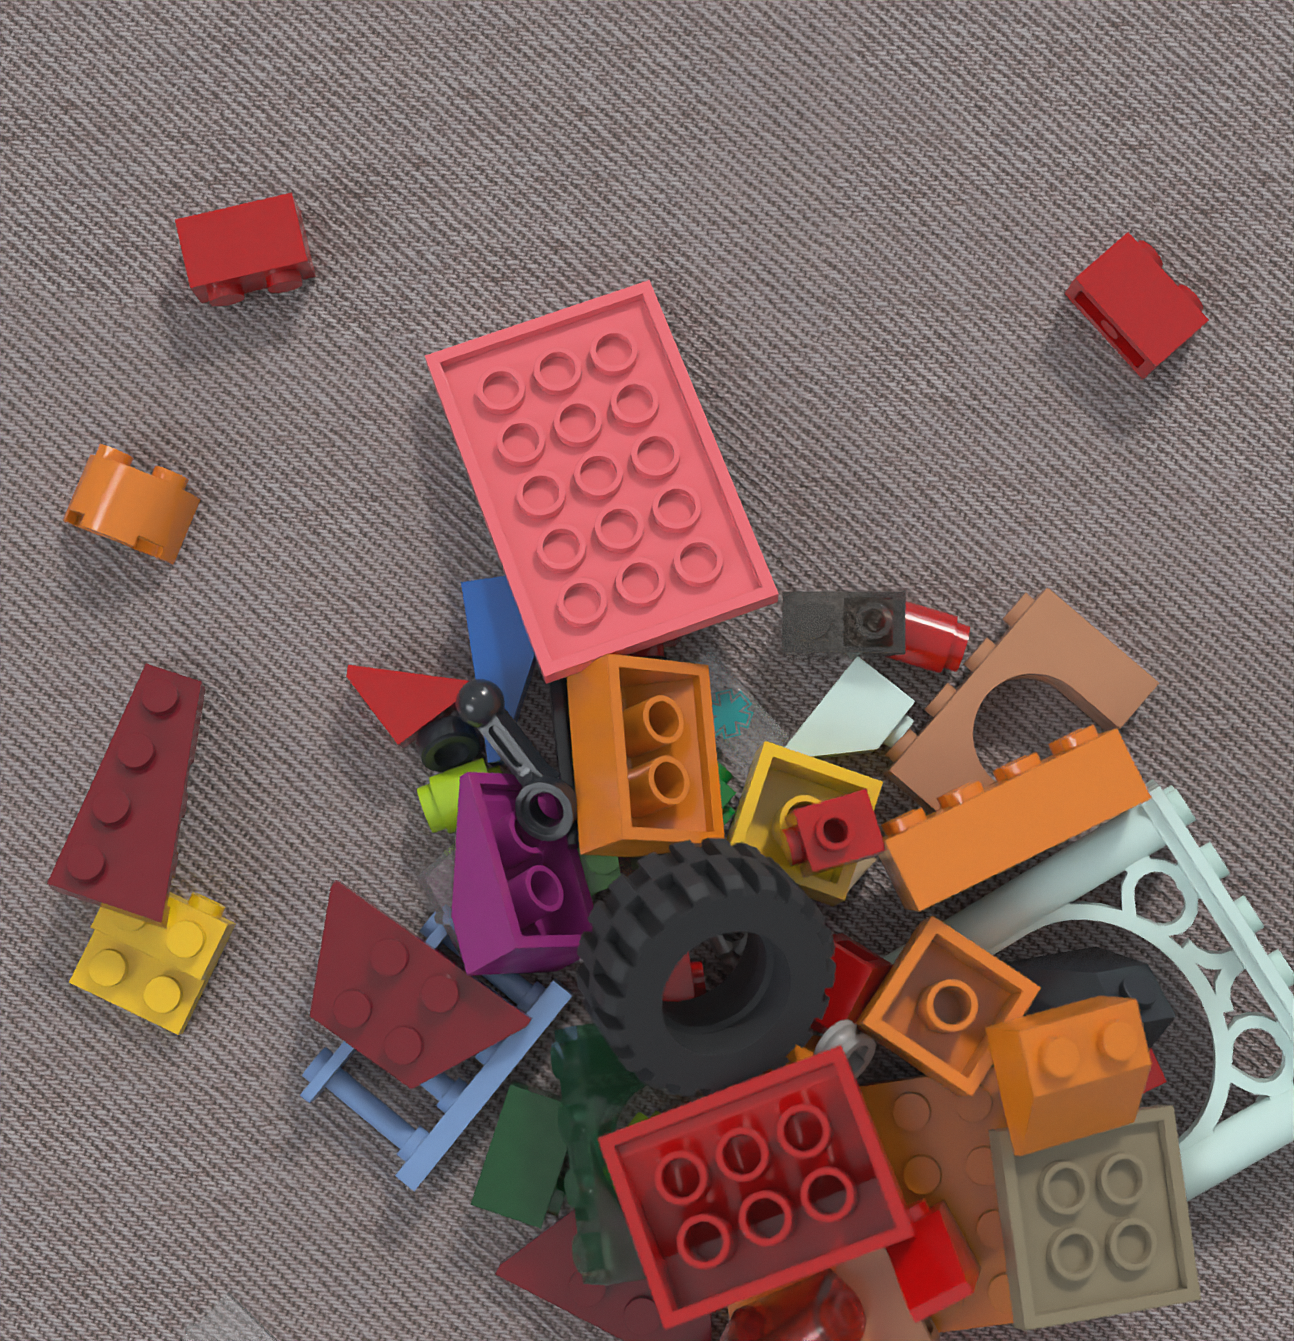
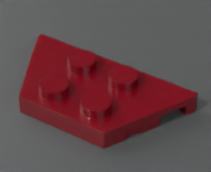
(401, 995)
(621, 1309)

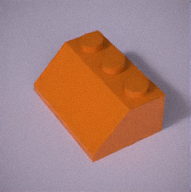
(643, 755)

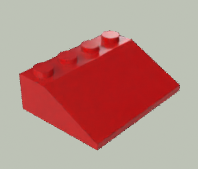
(756, 1187)

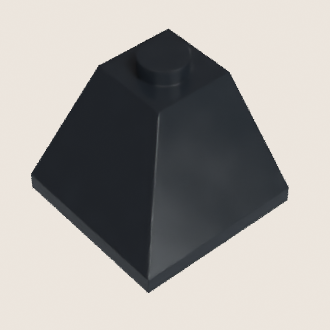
(1093, 973)

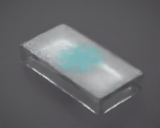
(738, 718)

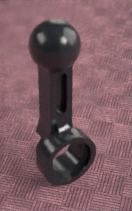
(483, 707)

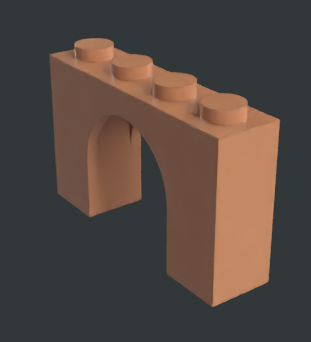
(1042, 644)

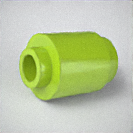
(441, 795)

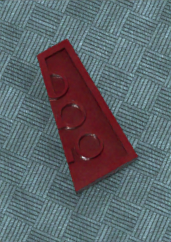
(131, 818)

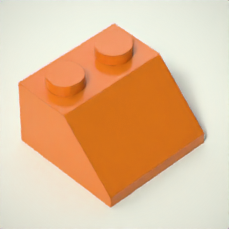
(1070, 1071)

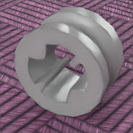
(857, 1047)

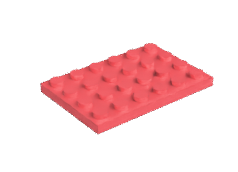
(600, 481)

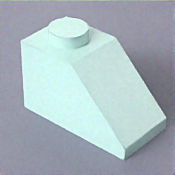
(855, 716)

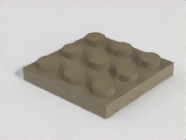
(1096, 1223)

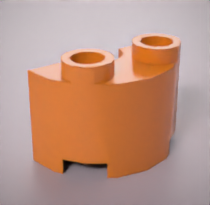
(131, 505)

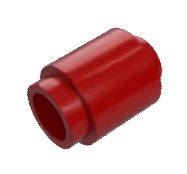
(933, 639)

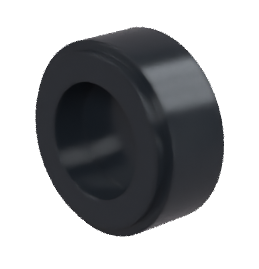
(447, 744)

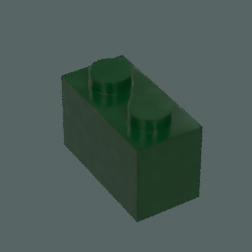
(524, 1158)

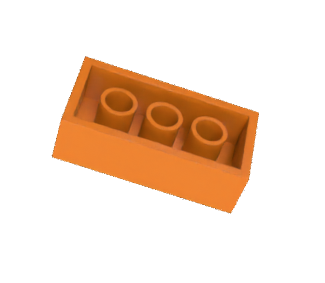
(1012, 819)

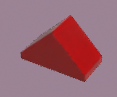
(404, 699)

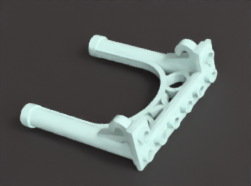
(1125, 843)

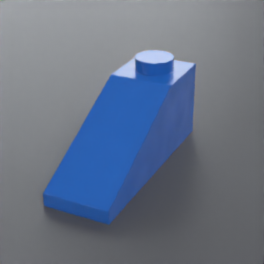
(498, 644)

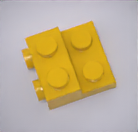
(155, 968)

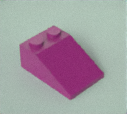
(514, 896)

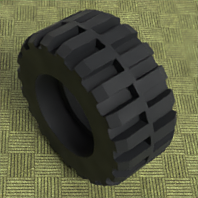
(743, 1021)

